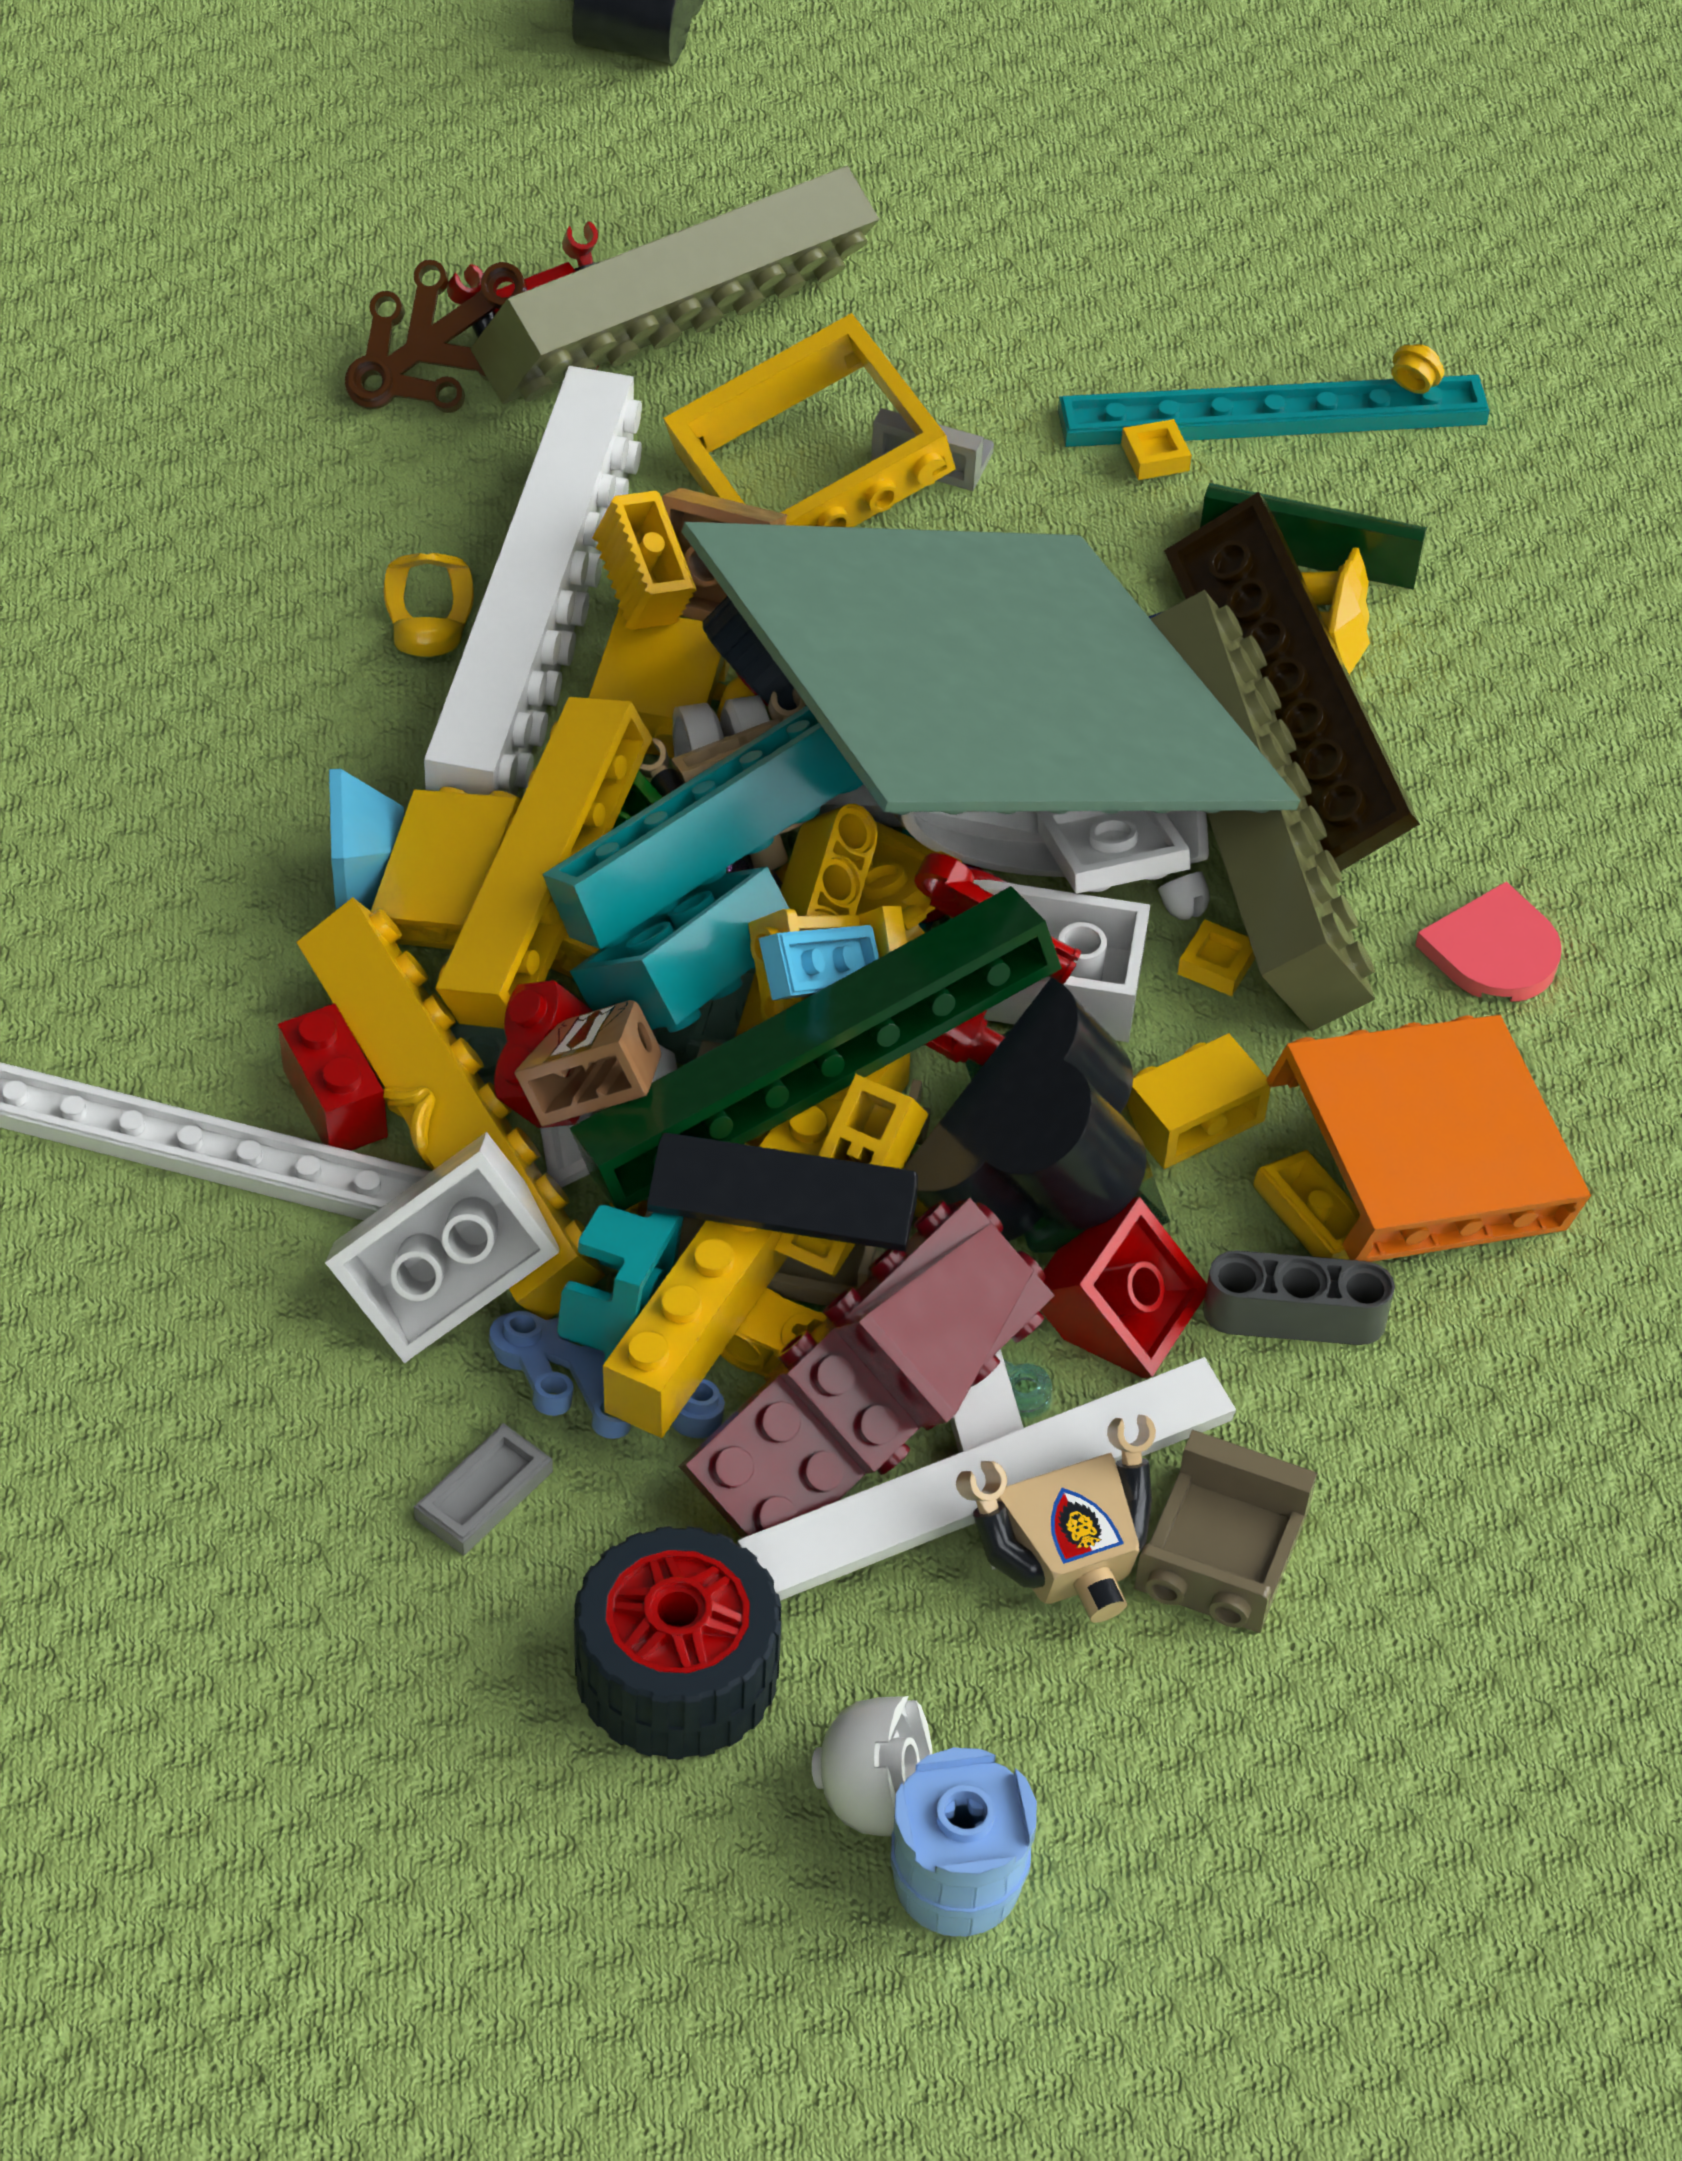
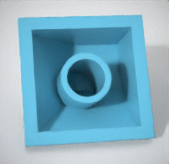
(362, 837)

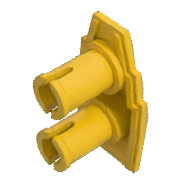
(1348, 612)

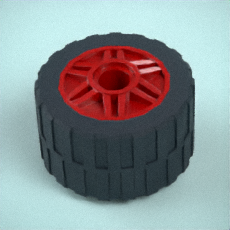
(677, 1642)

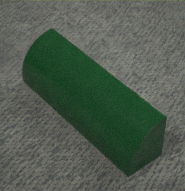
(1326, 535)

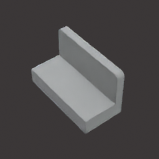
(968, 450)

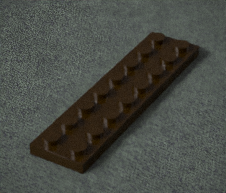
(1251, 569)

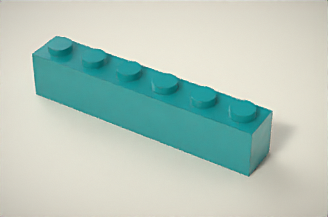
(699, 831)

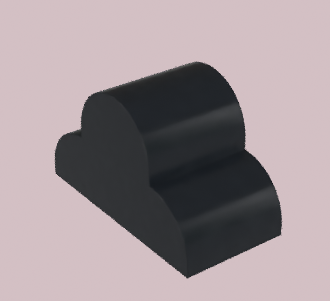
(635, 27)
(1040, 1125)

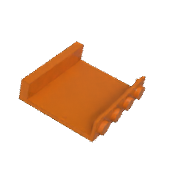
(1436, 1136)

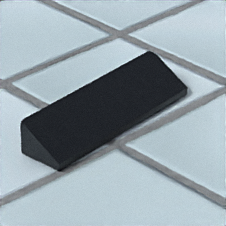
(783, 1191)

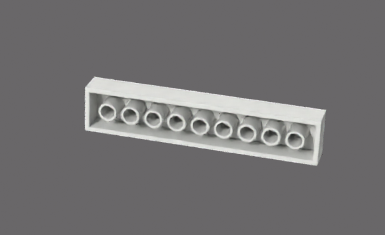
(537, 590)

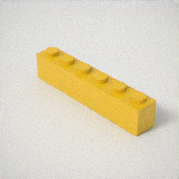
(567, 806)

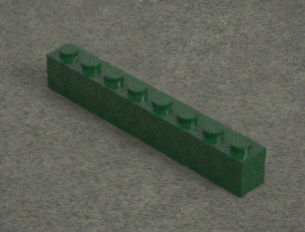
(824, 1041)

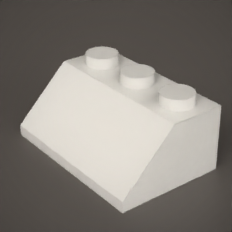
(443, 1248)

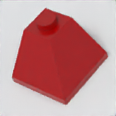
(1123, 1290)

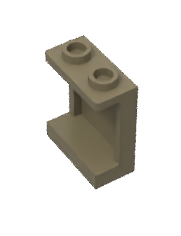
(1226, 1532)

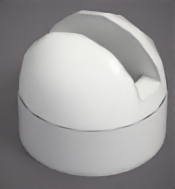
(1186, 896)

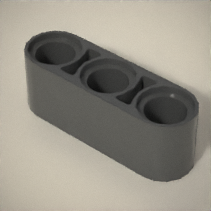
(1298, 1297)

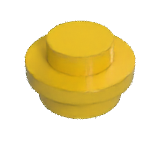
(1417, 368)

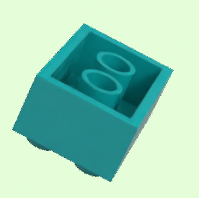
(686, 954)

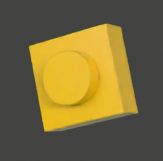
(1156, 449)
(1217, 958)

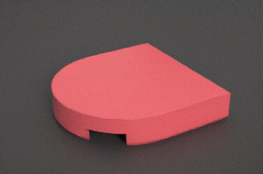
(1495, 946)

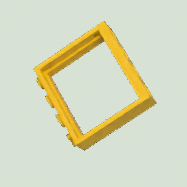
(791, 379)

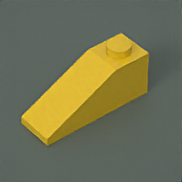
(870, 1128)

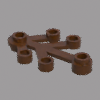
(425, 340)

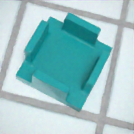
(644, 1255)

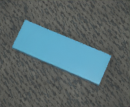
(813, 959)

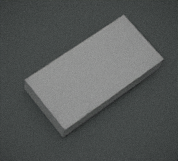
(483, 1489)

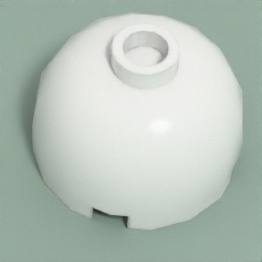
(867, 1759)

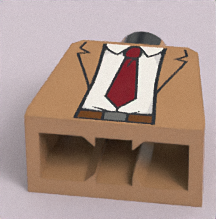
(608, 1058)

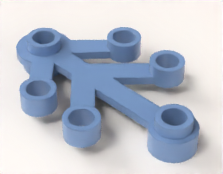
(530, 1342)

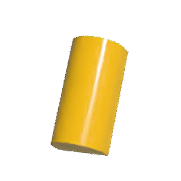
(1308, 1203)

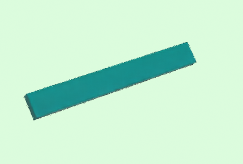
(1275, 410)

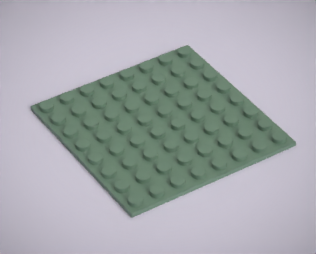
(986, 671)

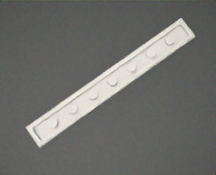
(199, 1144)
(927, 1503)

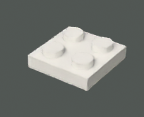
(1112, 849)

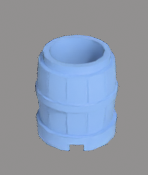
(962, 1841)

